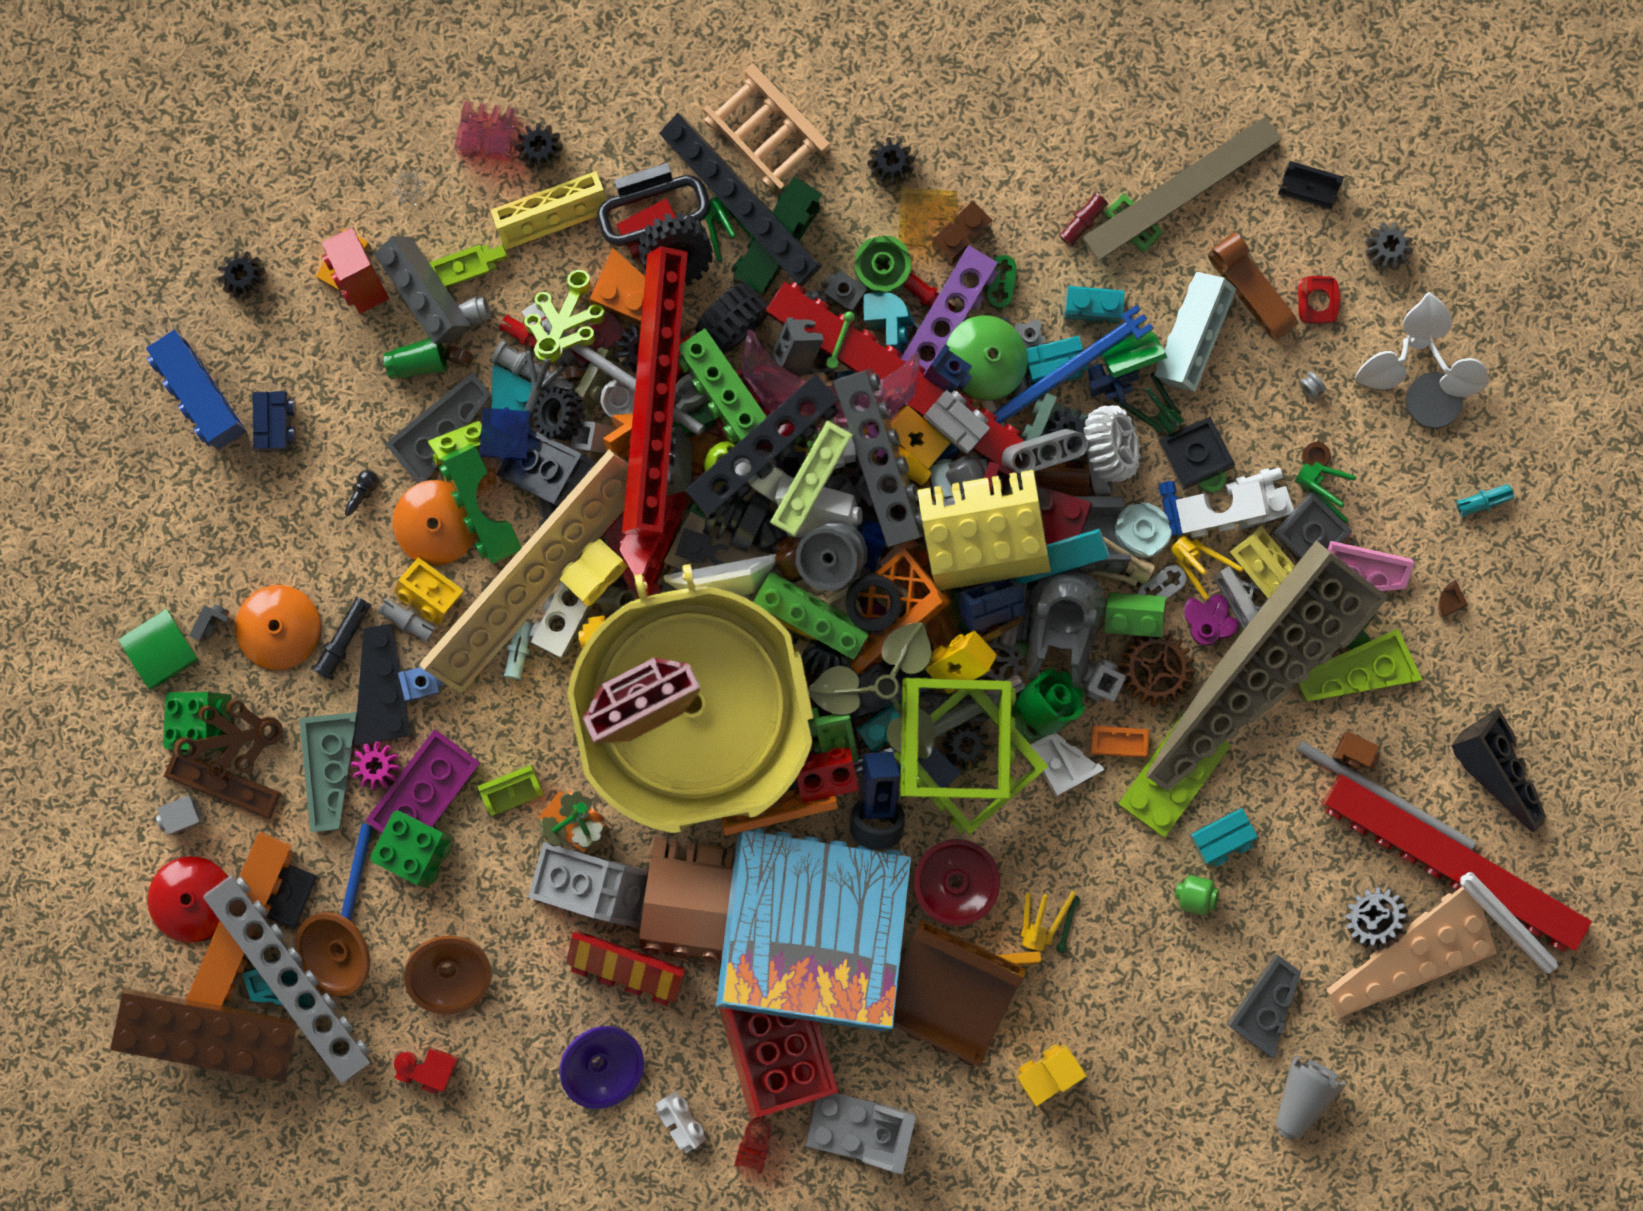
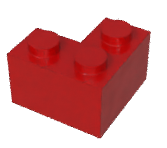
(353, 271)

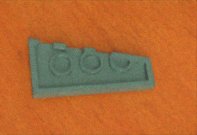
(326, 759)

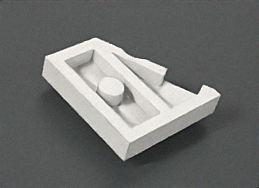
(1065, 763)

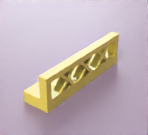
(551, 213)
(1263, 562)

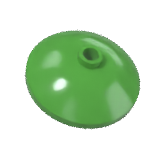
(990, 376)

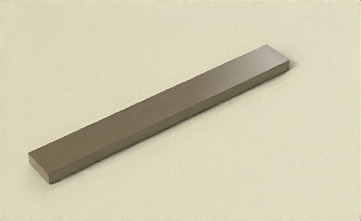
(1181, 189)

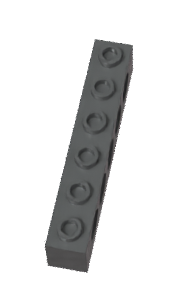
(866, 445)

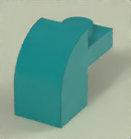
(889, 312)

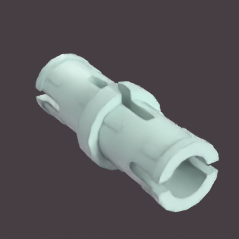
(515, 667)

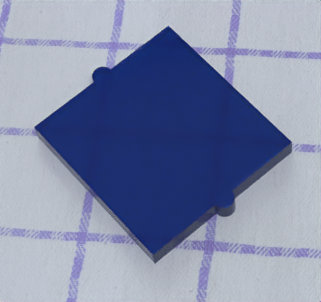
(504, 433)

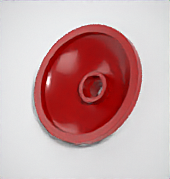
(165, 904)

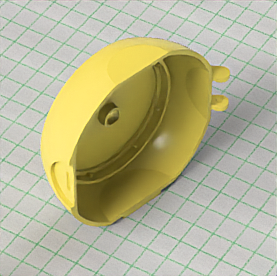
(730, 753)

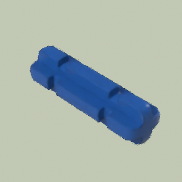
(1167, 490)

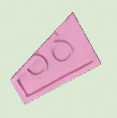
(1378, 568)

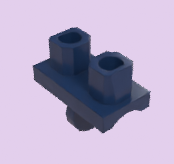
(1110, 386)

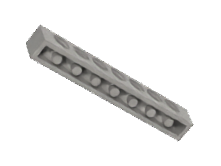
(341, 1064)

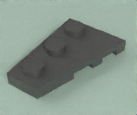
(1265, 1006)

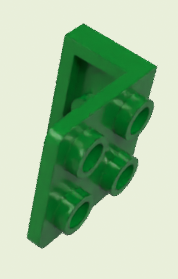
(183, 719)
(412, 849)

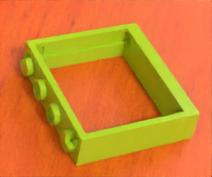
(909, 738)
(1038, 765)

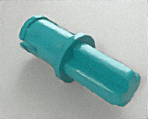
(1485, 500)

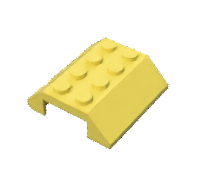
(985, 534)

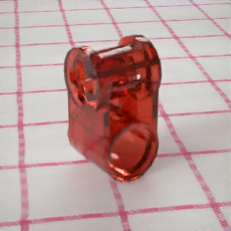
(754, 1146)

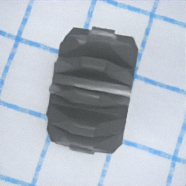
(1380, 237)

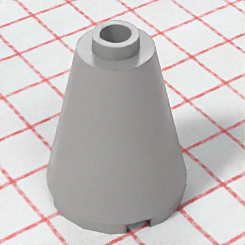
(1306, 1096)

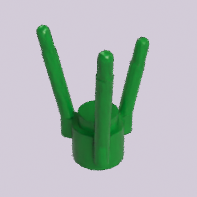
(721, 214)
(1311, 479)

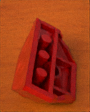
(648, 554)

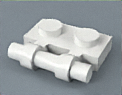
(1278, 499)

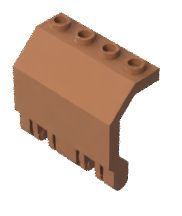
(686, 901)

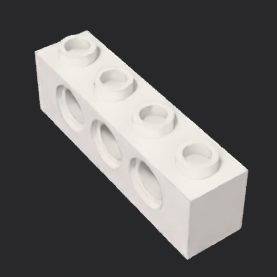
(558, 642)

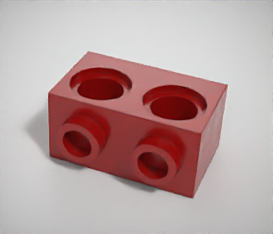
(827, 781)

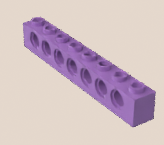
(972, 263)

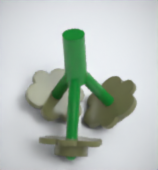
(575, 809)

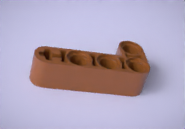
(1251, 286)

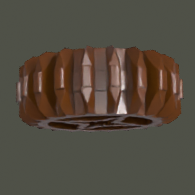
(1170, 674)

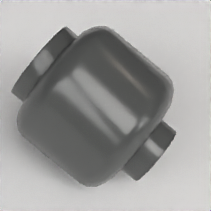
(964, 470)

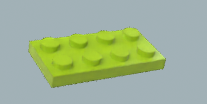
(1162, 808)

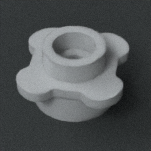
(1033, 327)

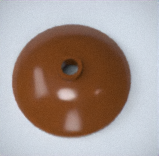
(320, 947)
(452, 987)

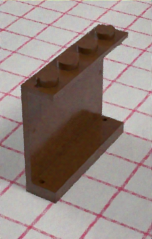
(953, 993)

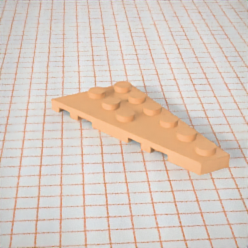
(1432, 947)

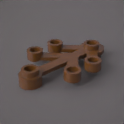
(232, 739)

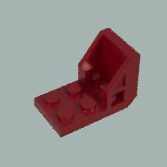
(1066, 513)

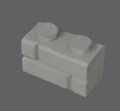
(956, 421)

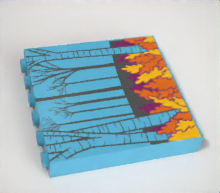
(814, 930)

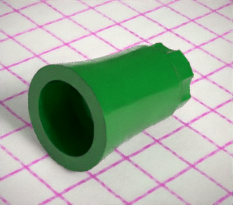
(415, 359)

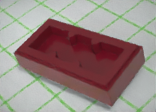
(605, 334)

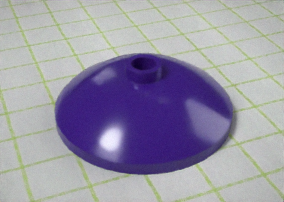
(608, 1079)

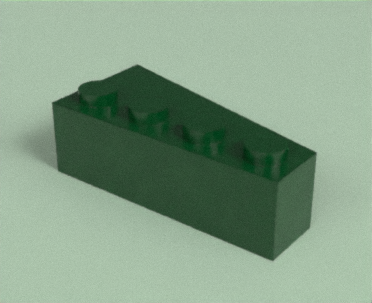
(796, 210)

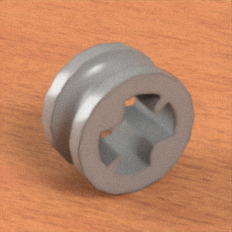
(1312, 385)

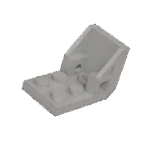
(590, 885)
(862, 1130)

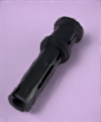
(335, 650)

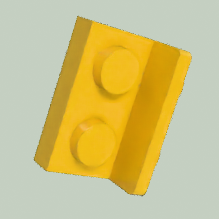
(427, 591)

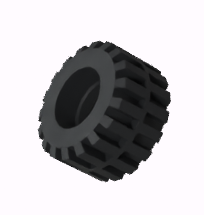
(733, 316)

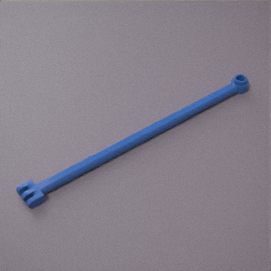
(1065, 371)

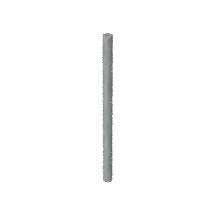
(626, 380)
(1339, 769)

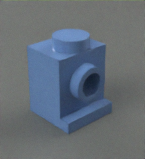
(410, 688)

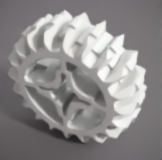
(1112, 443)

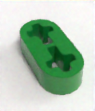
(1008, 283)

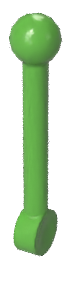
(832, 362)

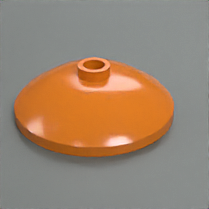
(411, 526)
(297, 632)

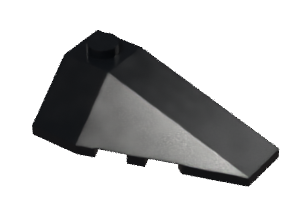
(1491, 760)

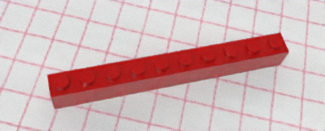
(862, 353)
(654, 392)
(1453, 860)

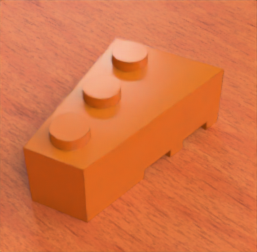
(620, 288)

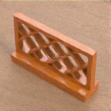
(921, 612)
(778, 814)

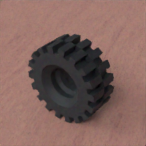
(679, 231)

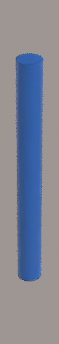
(356, 871)

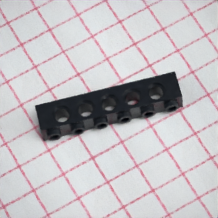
(813, 393)

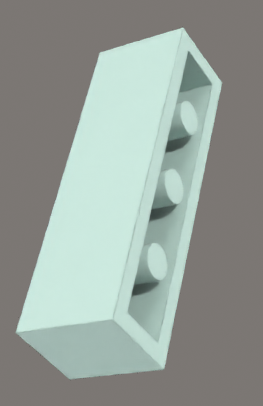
(1195, 331)

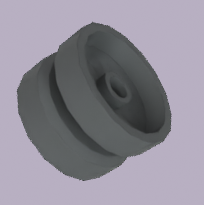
(815, 558)

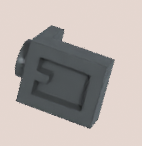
(205, 626)

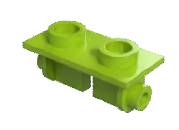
(455, 440)

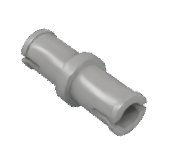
(406, 619)

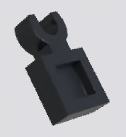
(696, 547)

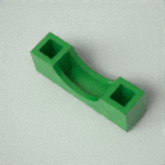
(465, 472)

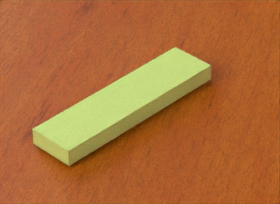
(811, 478)

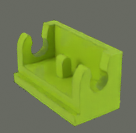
(511, 790)

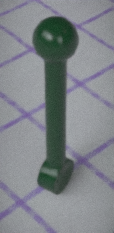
(1062, 947)

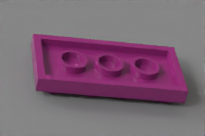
(426, 783)

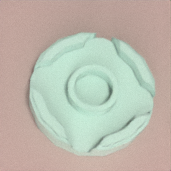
(1143, 530)

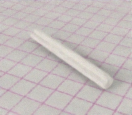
(1508, 922)

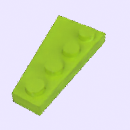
(1364, 668)

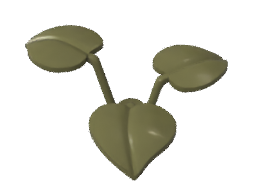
(906, 649)

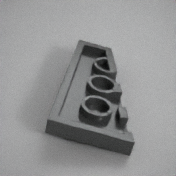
(444, 416)

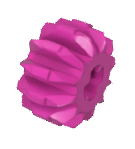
(381, 774)

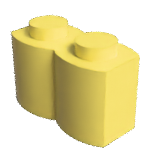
(593, 572)

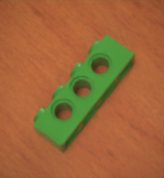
(810, 615)

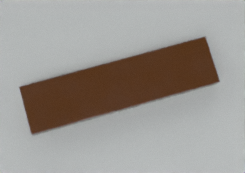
(230, 788)

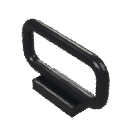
(643, 186)

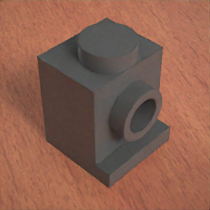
(849, 300)

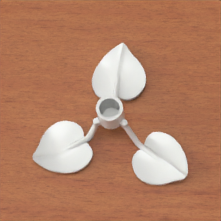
(1422, 322)

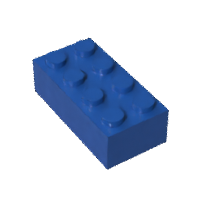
(195, 388)

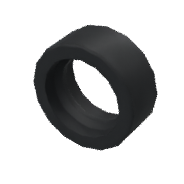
(867, 581)
(876, 838)

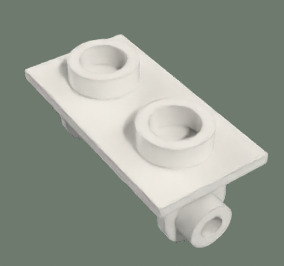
(675, 1110)

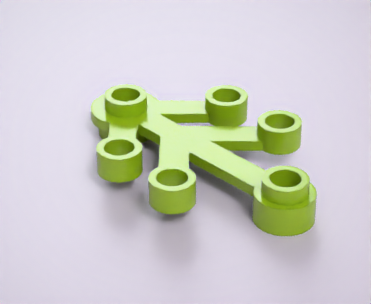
(579, 285)

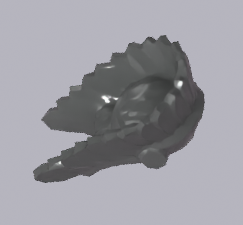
(1065, 616)

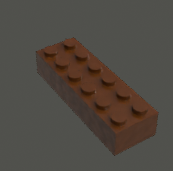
(203, 1035)

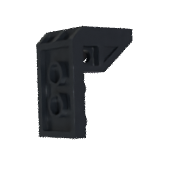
(549, 469)

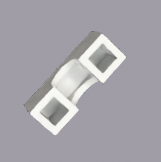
(1248, 506)

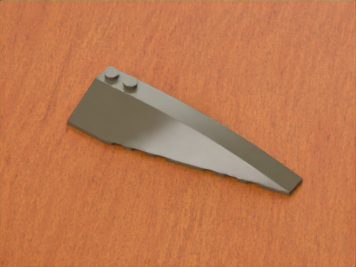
(1298, 628)

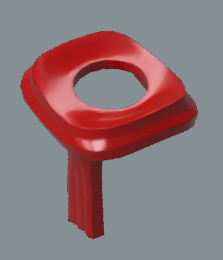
(1324, 283)

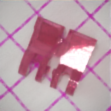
(495, 141)

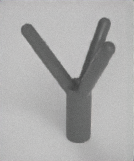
(540, 384)

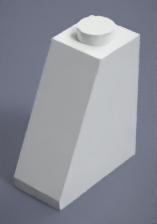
(828, 507)

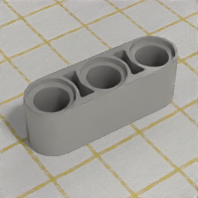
(1057, 452)

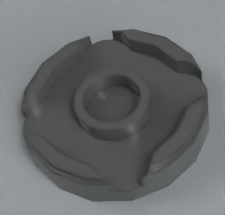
(1430, 404)

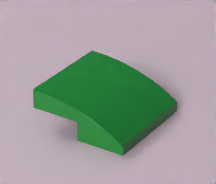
(1133, 354)
(158, 649)

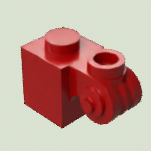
(432, 1073)

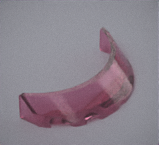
(777, 384)

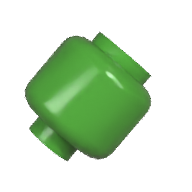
(1197, 895)

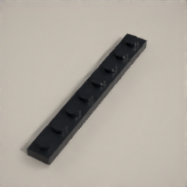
(740, 199)

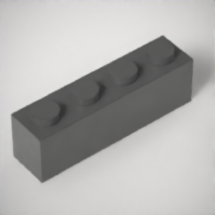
(422, 289)

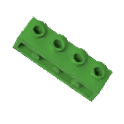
(720, 385)

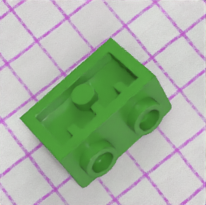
(832, 732)

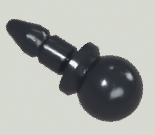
(365, 483)

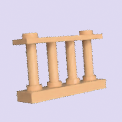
(774, 103)

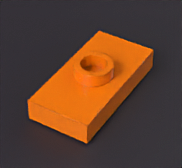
(1119, 741)

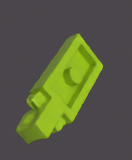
(468, 264)

